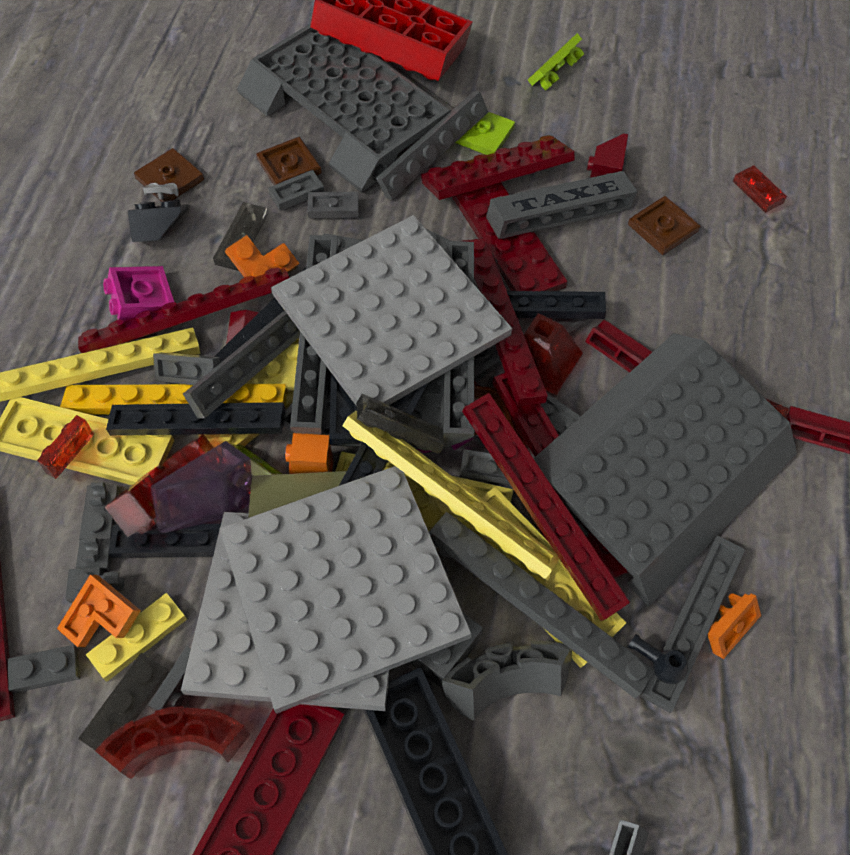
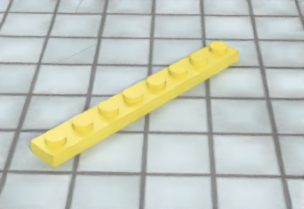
(94, 364)
(457, 496)

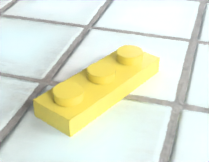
(147, 630)

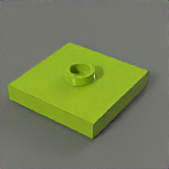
(487, 134)

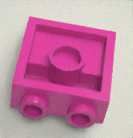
(136, 290)

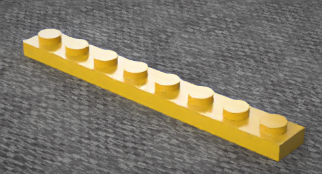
(100, 398)

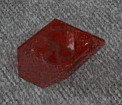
(552, 352)

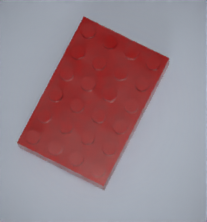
(396, 30)

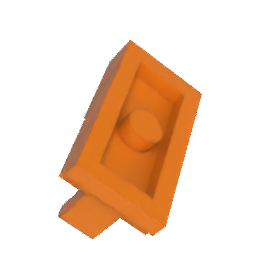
(733, 623)

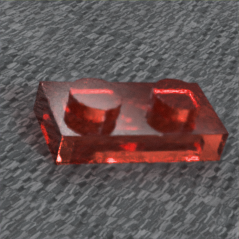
(759, 188)
(65, 446)

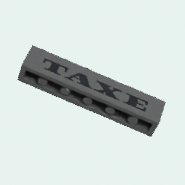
(560, 204)

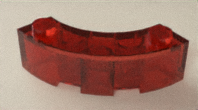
(135, 507)
(172, 731)

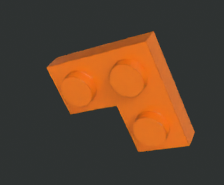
(251, 261)
(95, 606)

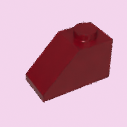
(608, 157)

